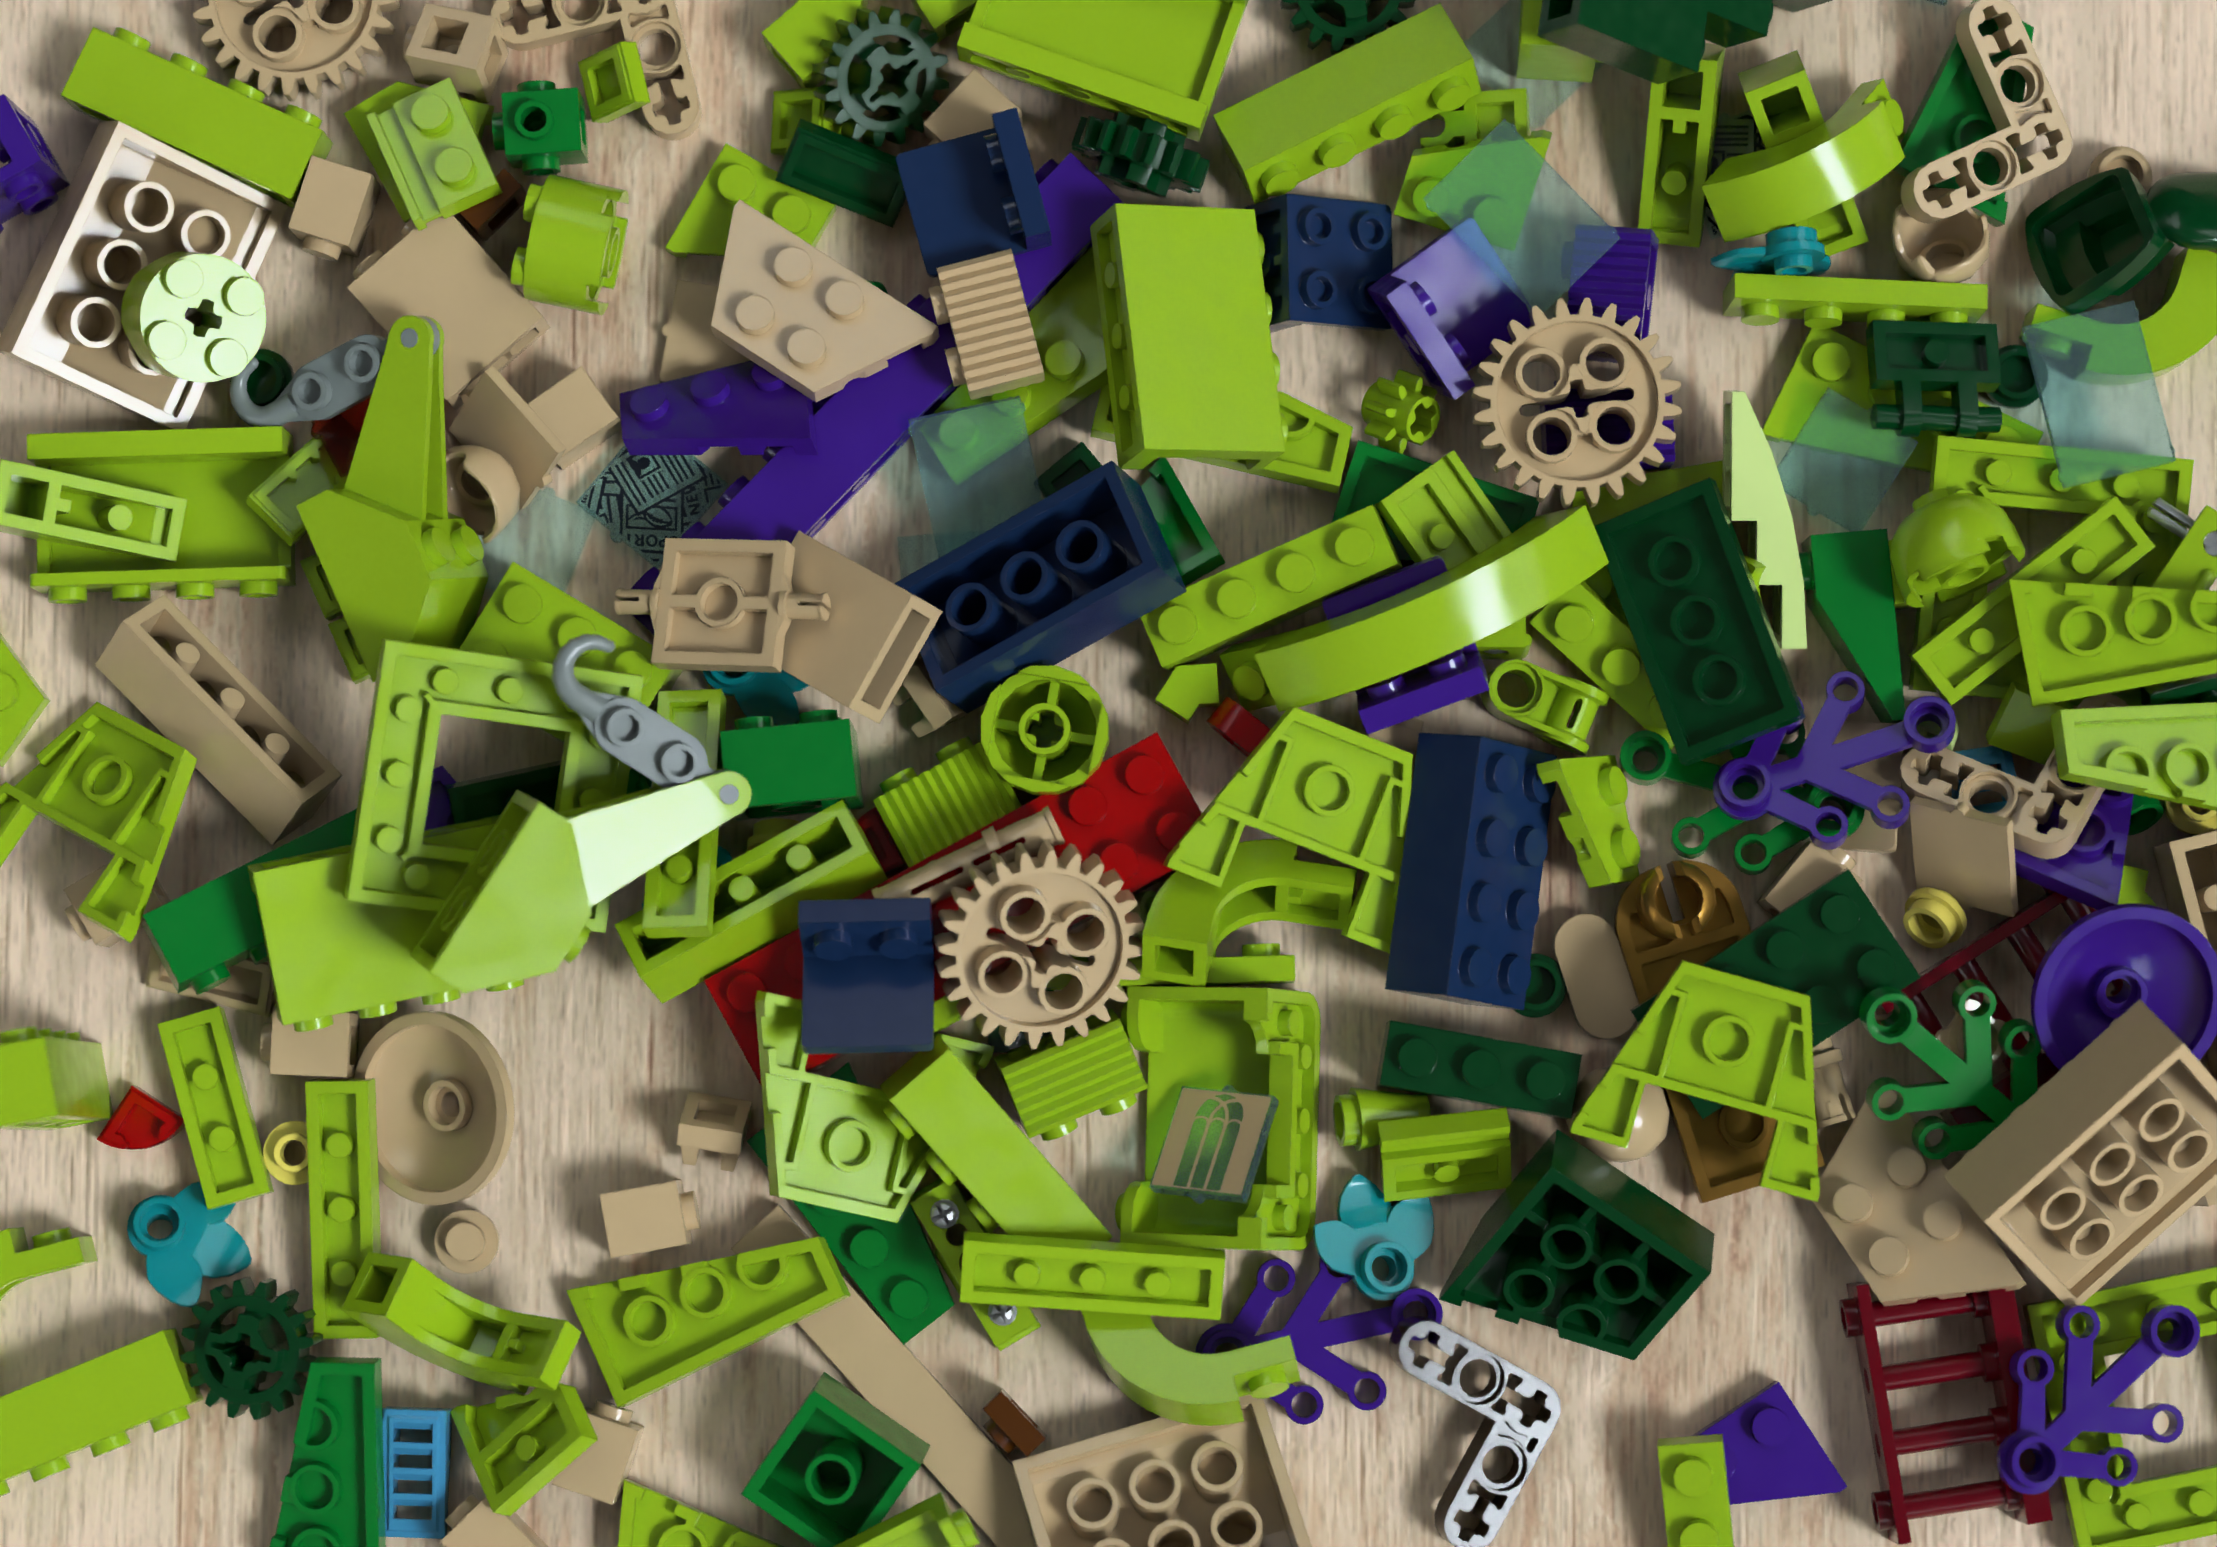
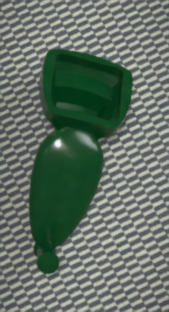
(2114, 233)

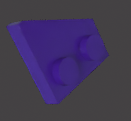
(1772, 1451)

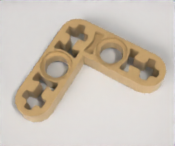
(637, 24)
(2014, 121)
(2026, 802)

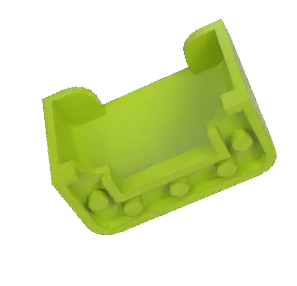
(1260, 1046)

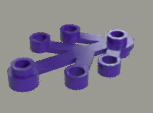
(1825, 765)
(1311, 1336)
(2087, 1403)

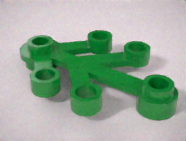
(1715, 821)
(1966, 1081)

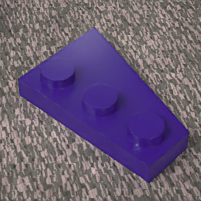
(718, 409)
(2095, 862)

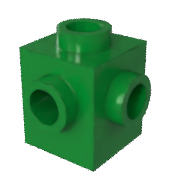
(557, 143)

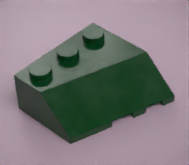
(1582, 1253)

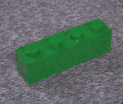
(221, 920)

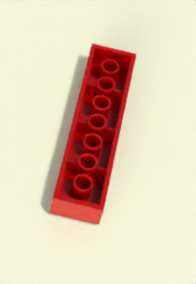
(1123, 813)

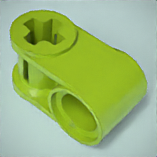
(1548, 705)

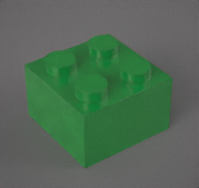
(795, 765)
(835, 1466)

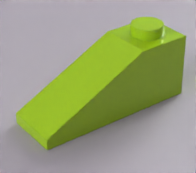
(1784, 110)
(1681, 152)
(88, 512)

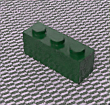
(1478, 1070)

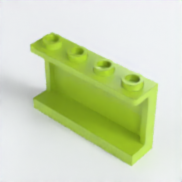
(1112, 54)
(1187, 335)
(220, 535)
(344, 953)

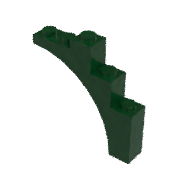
(1657, 36)

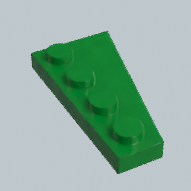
(883, 1257)

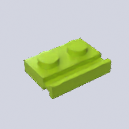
(434, 154)
(1443, 514)
(1445, 1154)

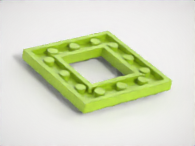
(2028, 479)
(411, 692)
(2150, 1509)

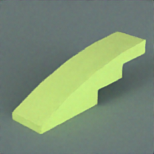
(1757, 495)

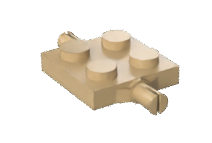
(722, 605)

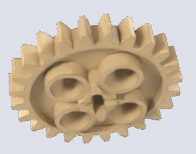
(317, 53)
(1588, 459)
(1060, 893)

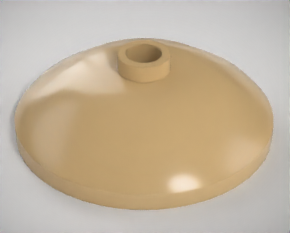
(423, 1139)

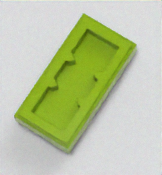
(296, 481)

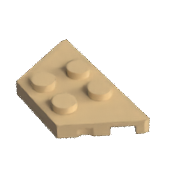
(806, 311)
(1905, 1219)

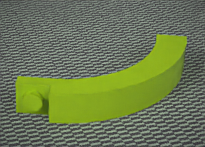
(1422, 622)

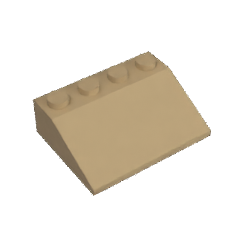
(119, 215)
(2098, 1157)
(1165, 1487)

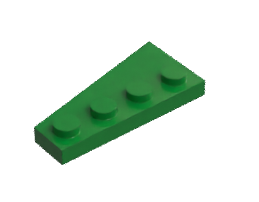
(337, 1460)

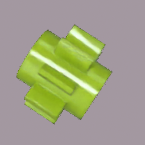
(1400, 411)

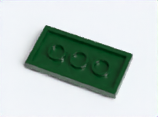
(1698, 622)
(1818, 946)

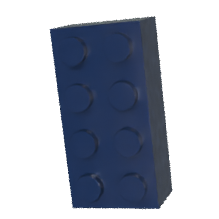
(1043, 585)
(1470, 872)

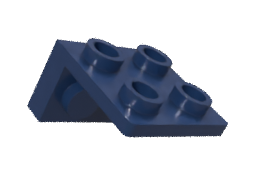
(975, 195)
(1323, 260)
(867, 975)

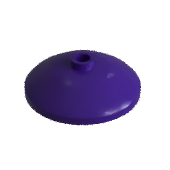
(2160, 963)

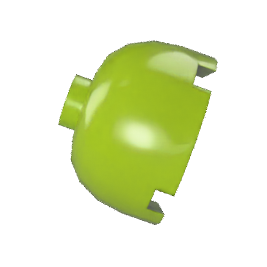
(1952, 546)
(1045, 730)

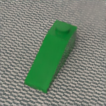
(1853, 602)

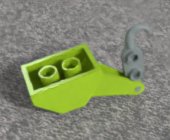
(387, 537)
(542, 870)

